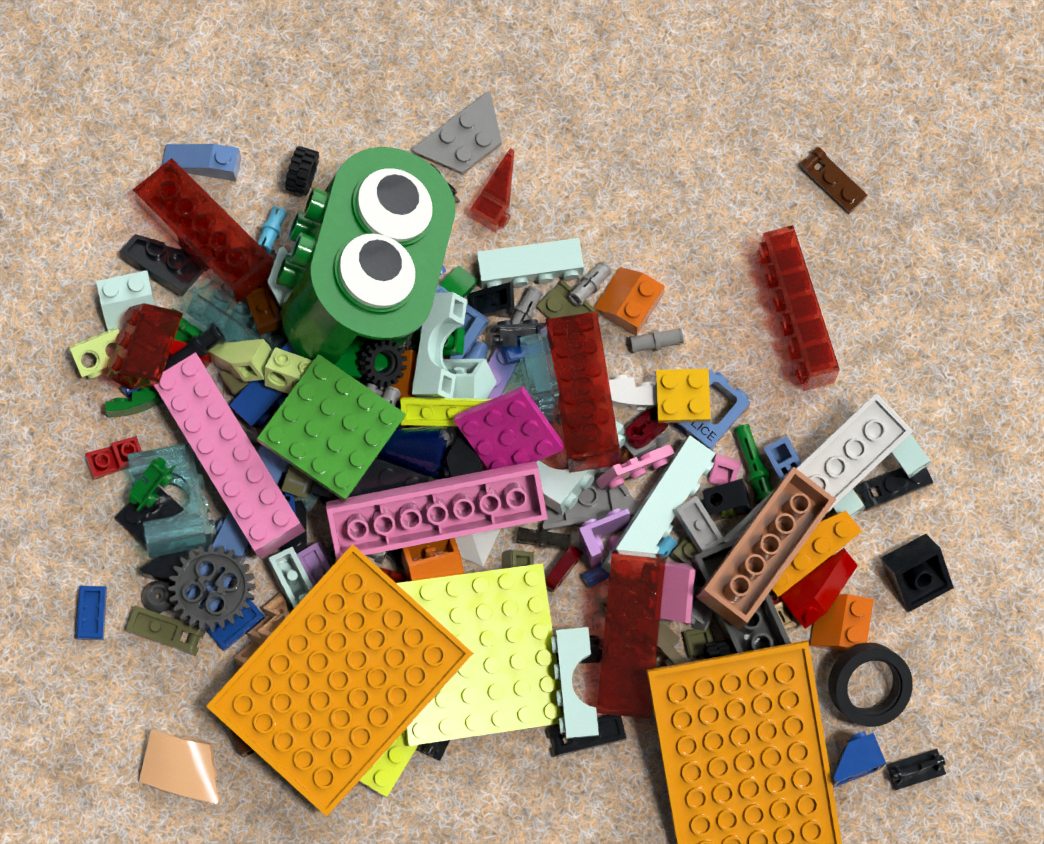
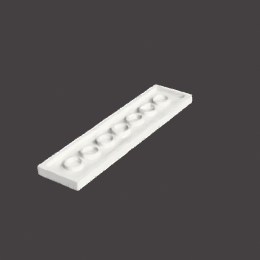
(847, 453)

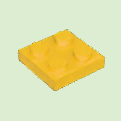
(683, 395)

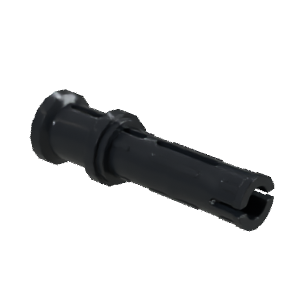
(200, 344)

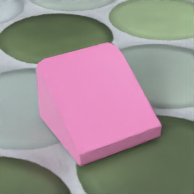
(724, 470)

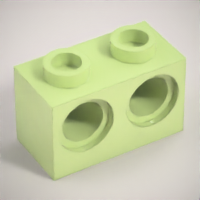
(96, 346)
(285, 370)

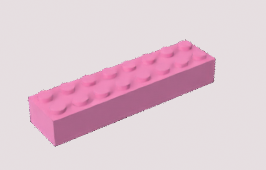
(228, 456)
(437, 510)

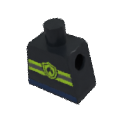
(734, 500)

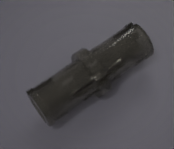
(543, 538)

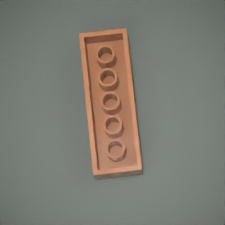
(766, 548)

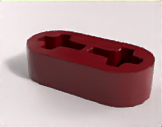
(644, 426)
(563, 568)

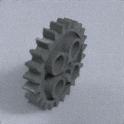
(233, 598)

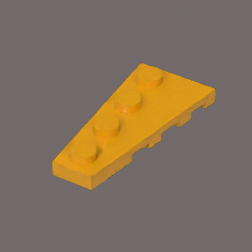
(823, 542)

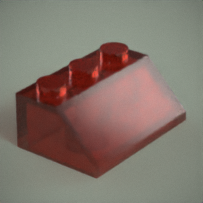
(143, 345)

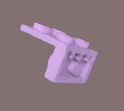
(593, 531)

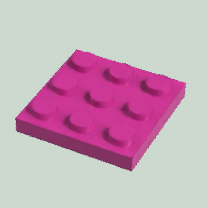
(509, 430)

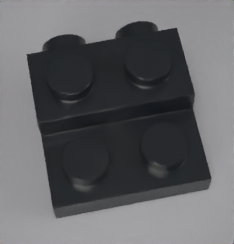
(133, 519)

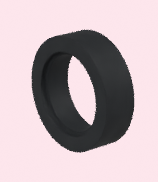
(891, 706)

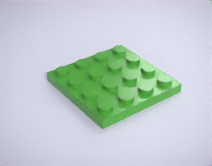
(331, 427)

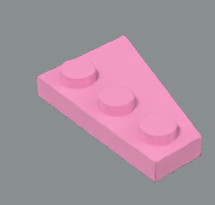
(616, 474)

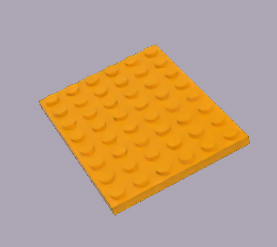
(339, 680)
(745, 749)

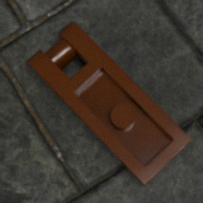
(833, 180)
(264, 309)

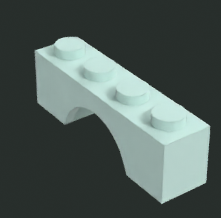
(431, 375)
(572, 648)

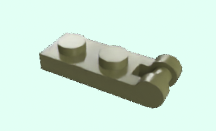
(164, 630)

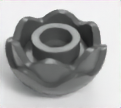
(149, 597)

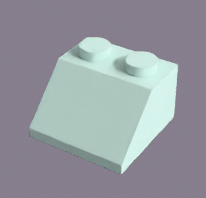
(121, 293)

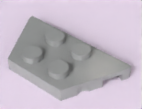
(464, 138)
(592, 504)

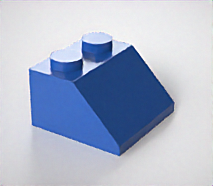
(858, 759)

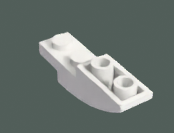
(629, 397)

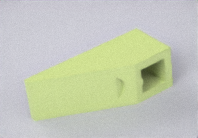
(242, 358)

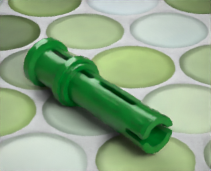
(755, 477)

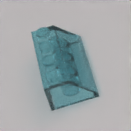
(211, 304)

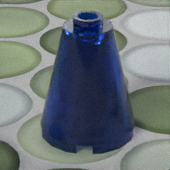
(418, 449)

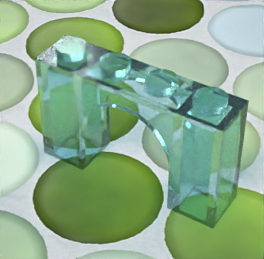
(539, 374)
(191, 526)

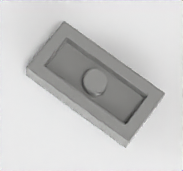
(698, 524)

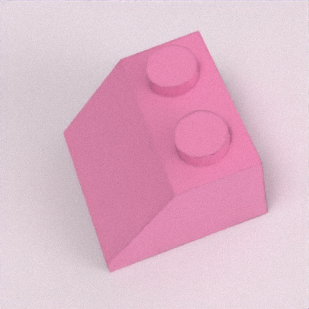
(678, 592)

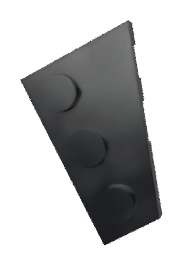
(164, 263)

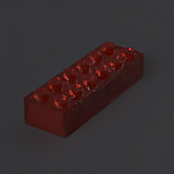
(204, 230)
(798, 308)
(583, 392)
(631, 632)

